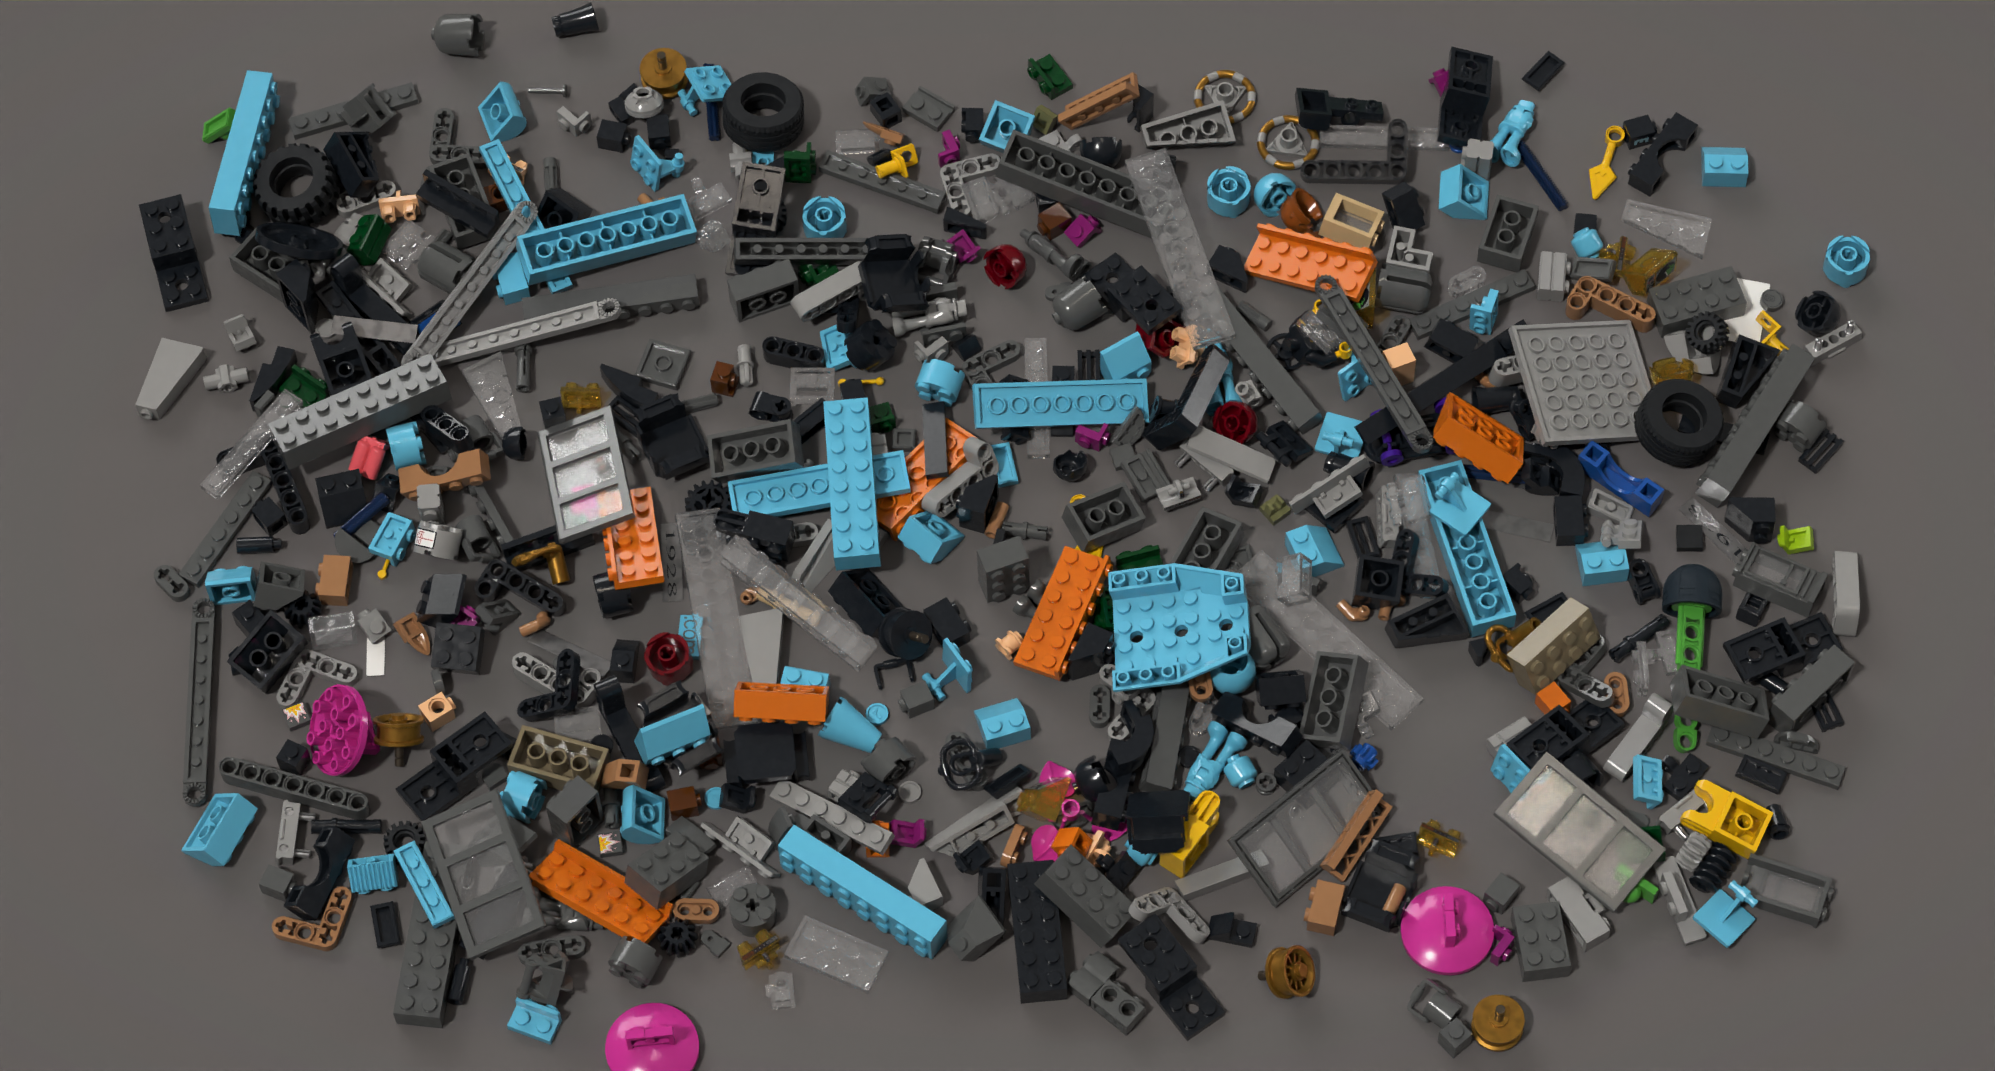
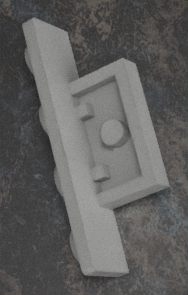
(389, 285)
(1334, 491)
(747, 842)
(1678, 900)

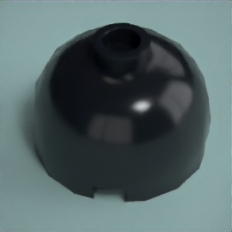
(1102, 150)
(1818, 313)
(1090, 779)

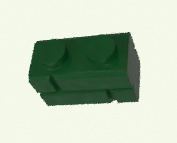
(369, 239)

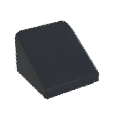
(1583, 221)

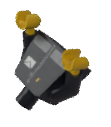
(1306, 350)

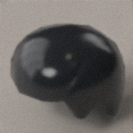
(514, 443)
(1070, 465)

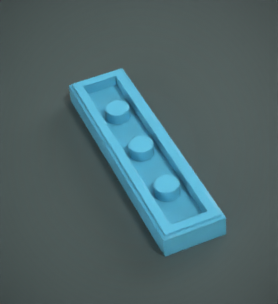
(424, 884)

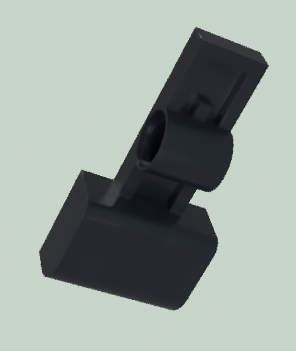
(1317, 108)

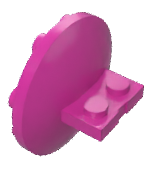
(340, 730)
(1447, 930)
(652, 1040)

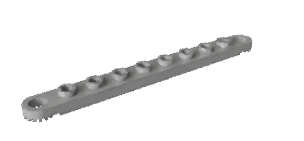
(472, 283)
(526, 331)

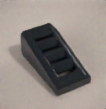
(956, 221)
(1748, 613)

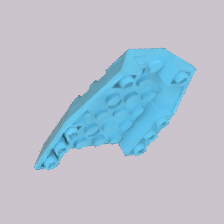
(1173, 598)

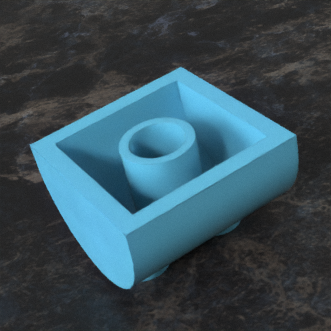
(502, 113)
(642, 816)

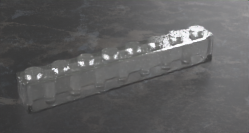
(797, 602)

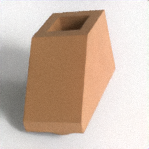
(624, 773)

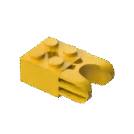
(1722, 819)
(1201, 823)

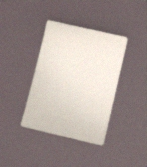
(1747, 324)

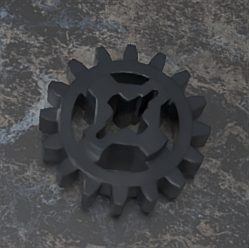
(701, 497)

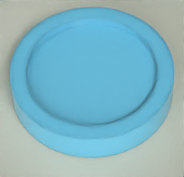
(877, 714)
(712, 798)

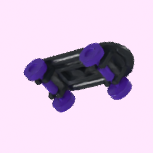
(1394, 447)

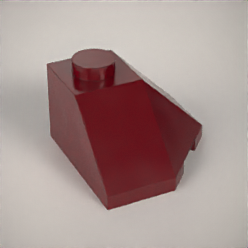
(1160, 340)

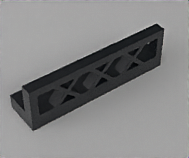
(458, 204)
(541, 539)

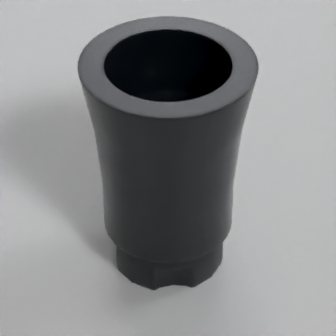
(575, 21)
(1493, 398)
(1337, 461)

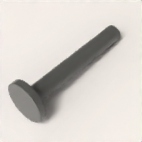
(564, 90)

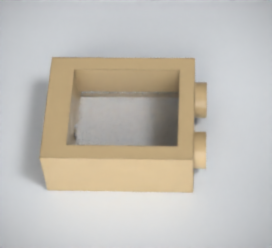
(1354, 223)

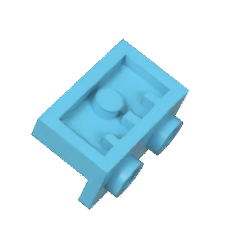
(1484, 316)
(834, 348)
(393, 538)
(1647, 780)
(535, 1020)

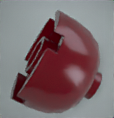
(1005, 265)
(1236, 421)

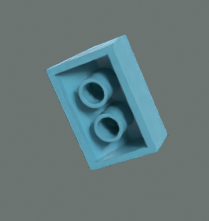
(673, 735)
(220, 829)

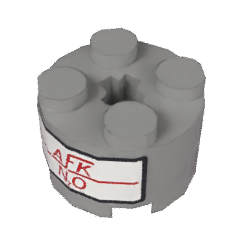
(438, 540)

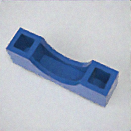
(1637, 492)

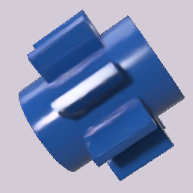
(1364, 756)

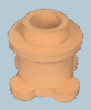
(1009, 643)

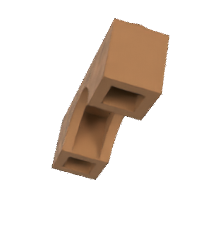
(470, 469)

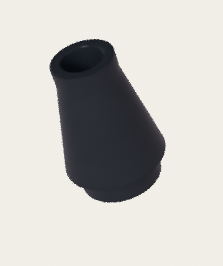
(1778, 826)

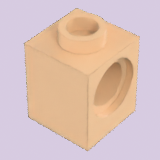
(437, 720)

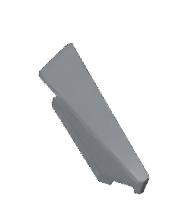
(817, 560)
(978, 824)

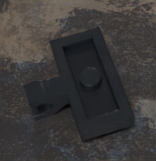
(1683, 776)
(1120, 870)

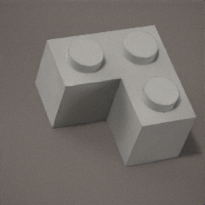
(1404, 255)

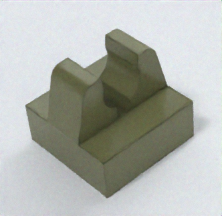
(1044, 119)
(1275, 509)

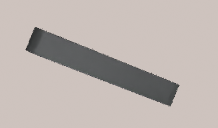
(287, 781)

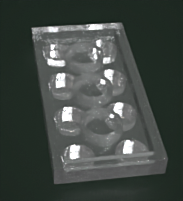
(836, 954)

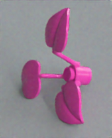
(1045, 835)

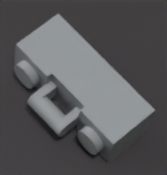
(1578, 916)

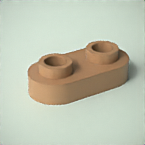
(1201, 682)
(1621, 693)
(1017, 838)
(696, 910)

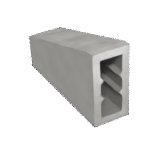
(168, 376)
(763, 644)

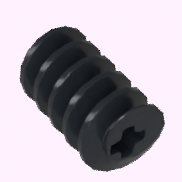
(1713, 868)

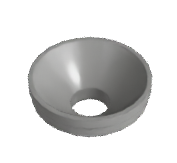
(644, 106)

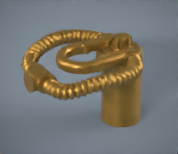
(555, 561)
(1513, 638)

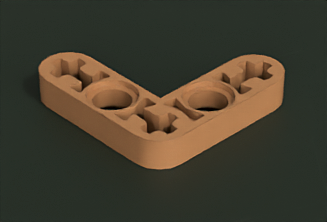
(317, 931)

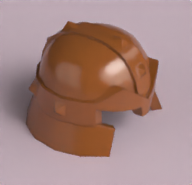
(1299, 210)

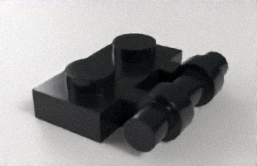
(1287, 439)

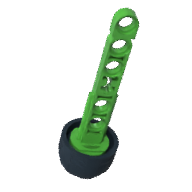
(1691, 596)

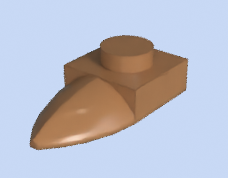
(890, 136)
(413, 633)

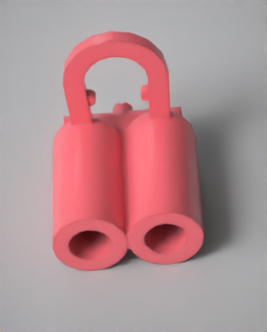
(369, 456)

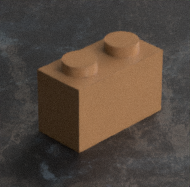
(334, 580)
(1325, 907)

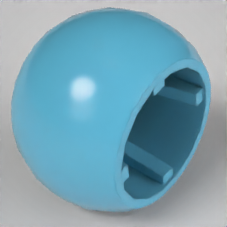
(1234, 676)

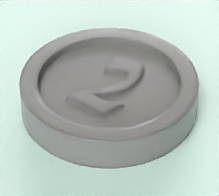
(324, 327)
(909, 792)

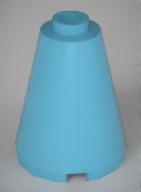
(850, 728)

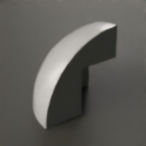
(1680, 348)

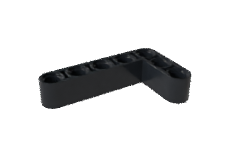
(1364, 166)
(349, 279)
(1192, 403)
(285, 493)
(622, 727)

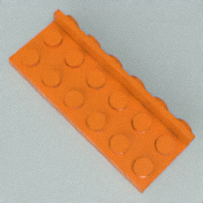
(1302, 258)
(896, 509)
(635, 546)
(1063, 612)
(598, 893)

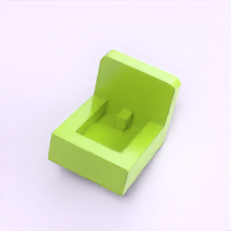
(1796, 539)

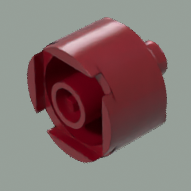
(672, 669)

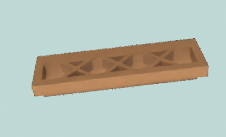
(1100, 102)
(1351, 832)

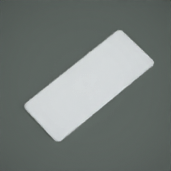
(375, 657)

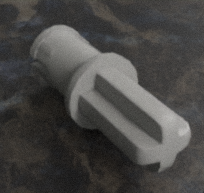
(745, 365)

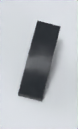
(274, 375)
(627, 386)

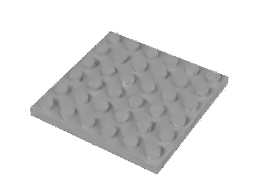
(1581, 379)

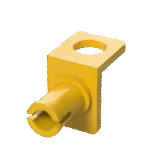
(898, 163)
(1771, 339)

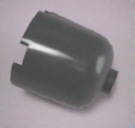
(459, 34)
(1077, 305)

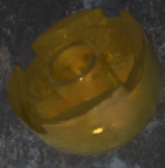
(1671, 369)

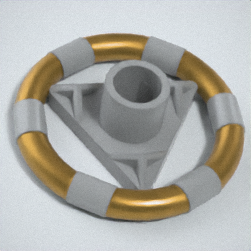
(1227, 92)
(1286, 143)

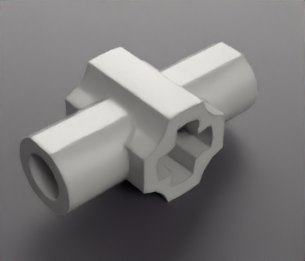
(737, 157)
(226, 378)
(1249, 393)

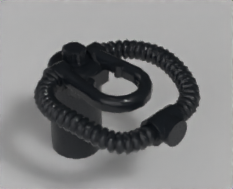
(978, 759)

